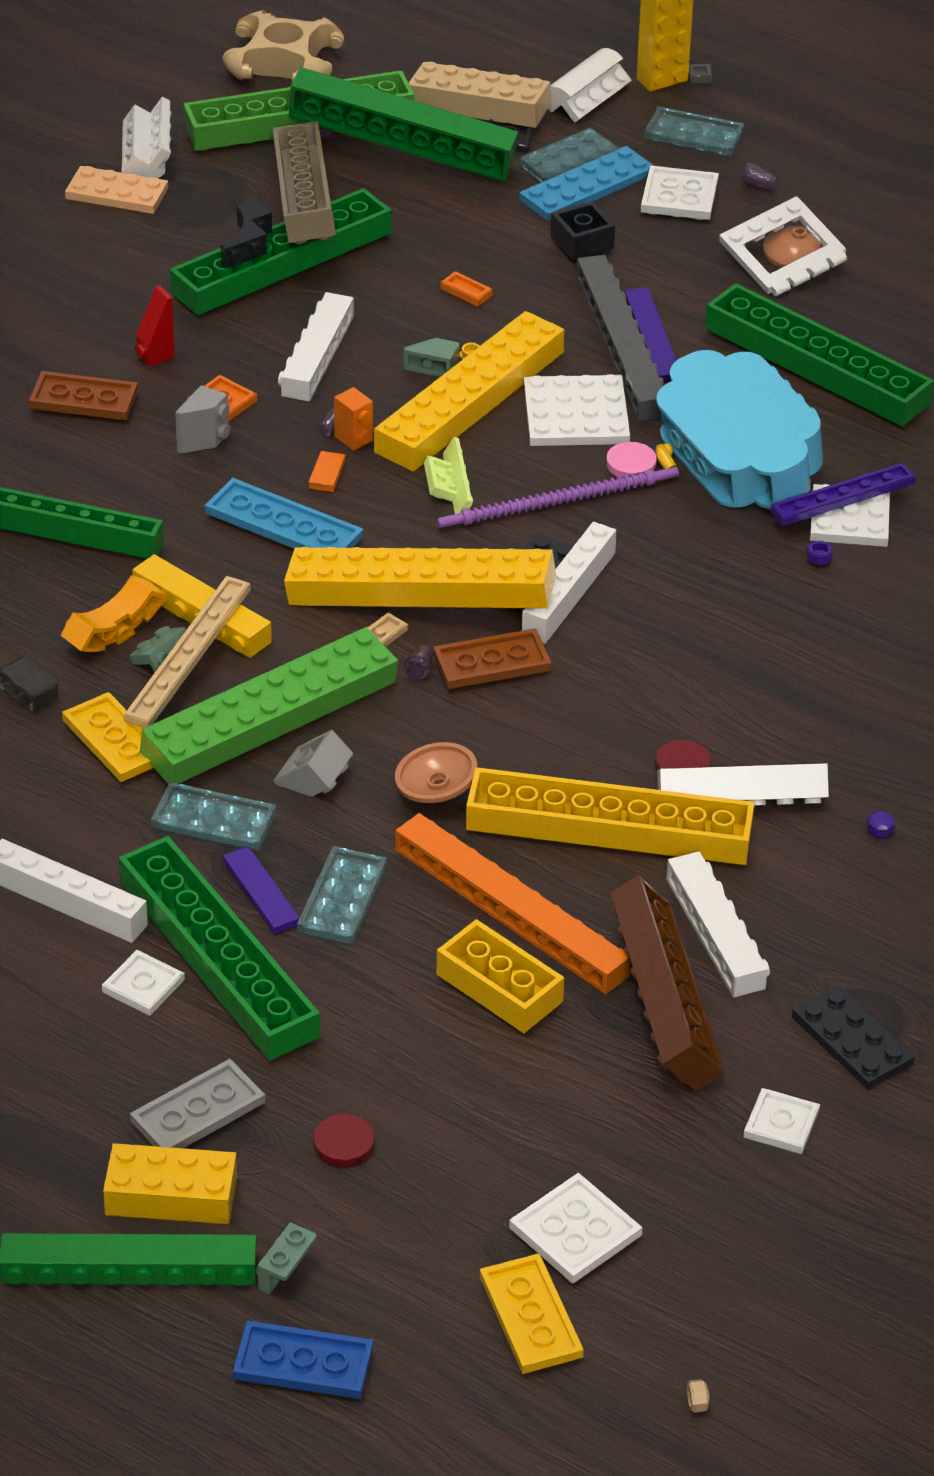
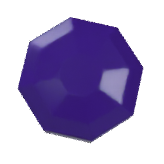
(819, 553)
(880, 824)

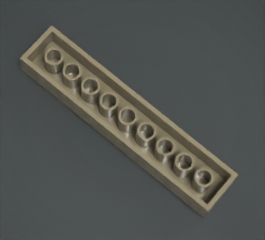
(303, 182)

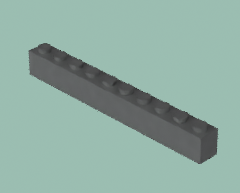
(621, 335)

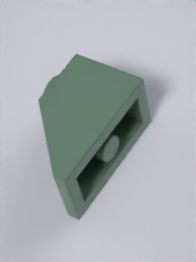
(431, 356)

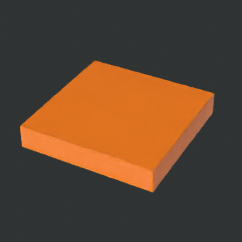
(238, 396)

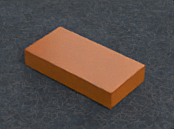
(466, 288)
(327, 471)

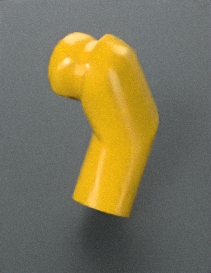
(663, 454)

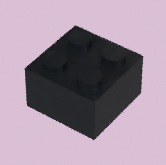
(582, 230)

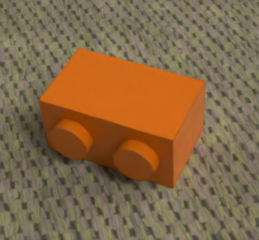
(353, 418)

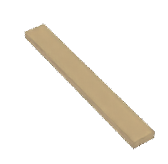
(187, 652)

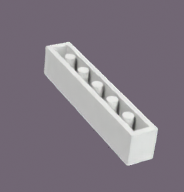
(316, 347)
(573, 579)
(750, 782)
(72, 892)
(717, 924)

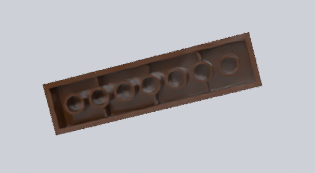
(666, 984)

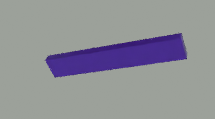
(651, 327)
(842, 494)

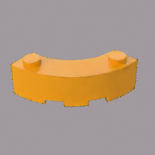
(116, 618)

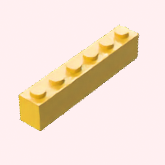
(187, 596)

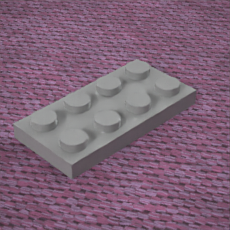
(198, 1107)

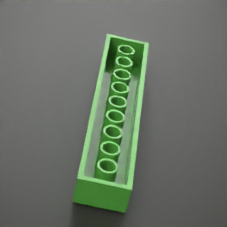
(254, 115)
(268, 706)

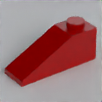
(156, 330)

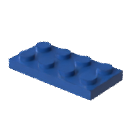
(303, 1359)

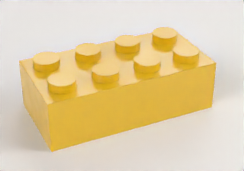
(500, 976)
(170, 1183)

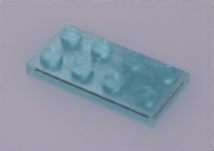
(694, 131)
(566, 154)
(213, 816)
(342, 895)

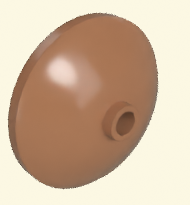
(789, 245)
(435, 772)

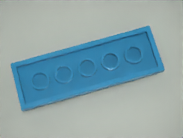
(586, 182)
(280, 518)

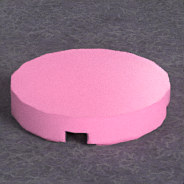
(630, 458)

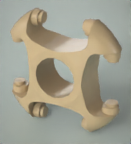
(281, 46)

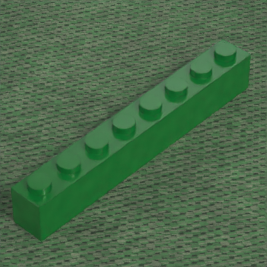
(80, 523)
(128, 1259)

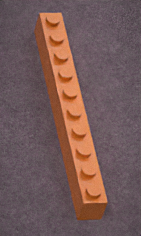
(513, 903)

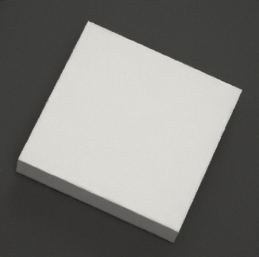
(143, 982)
(781, 1121)

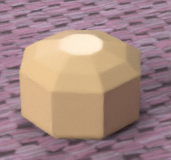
(697, 1395)

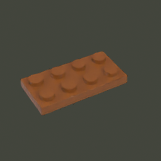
(83, 395)
(492, 658)

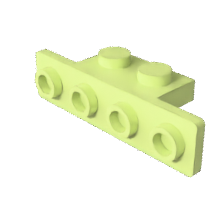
(448, 477)

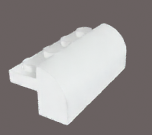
(589, 84)
(146, 140)

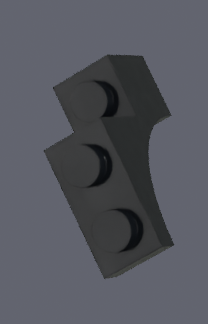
(251, 241)

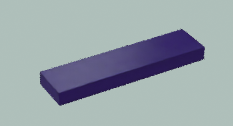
(261, 890)

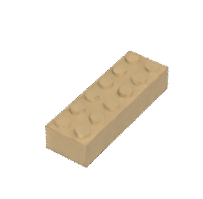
(482, 93)

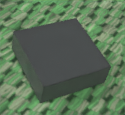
(700, 73)

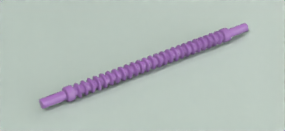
(468, 516)

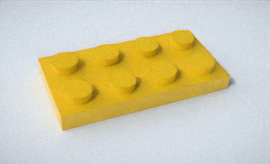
(108, 736)
(531, 1313)

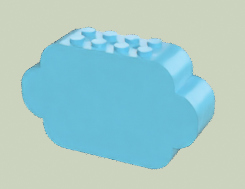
(740, 428)

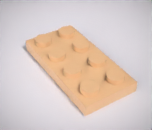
(116, 189)

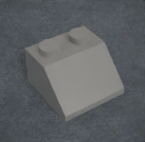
(202, 420)
(315, 765)

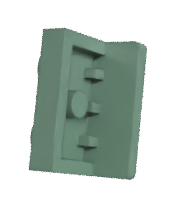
(157, 648)
(284, 1256)

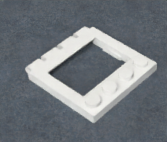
(797, 272)

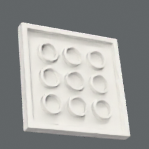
(576, 410)

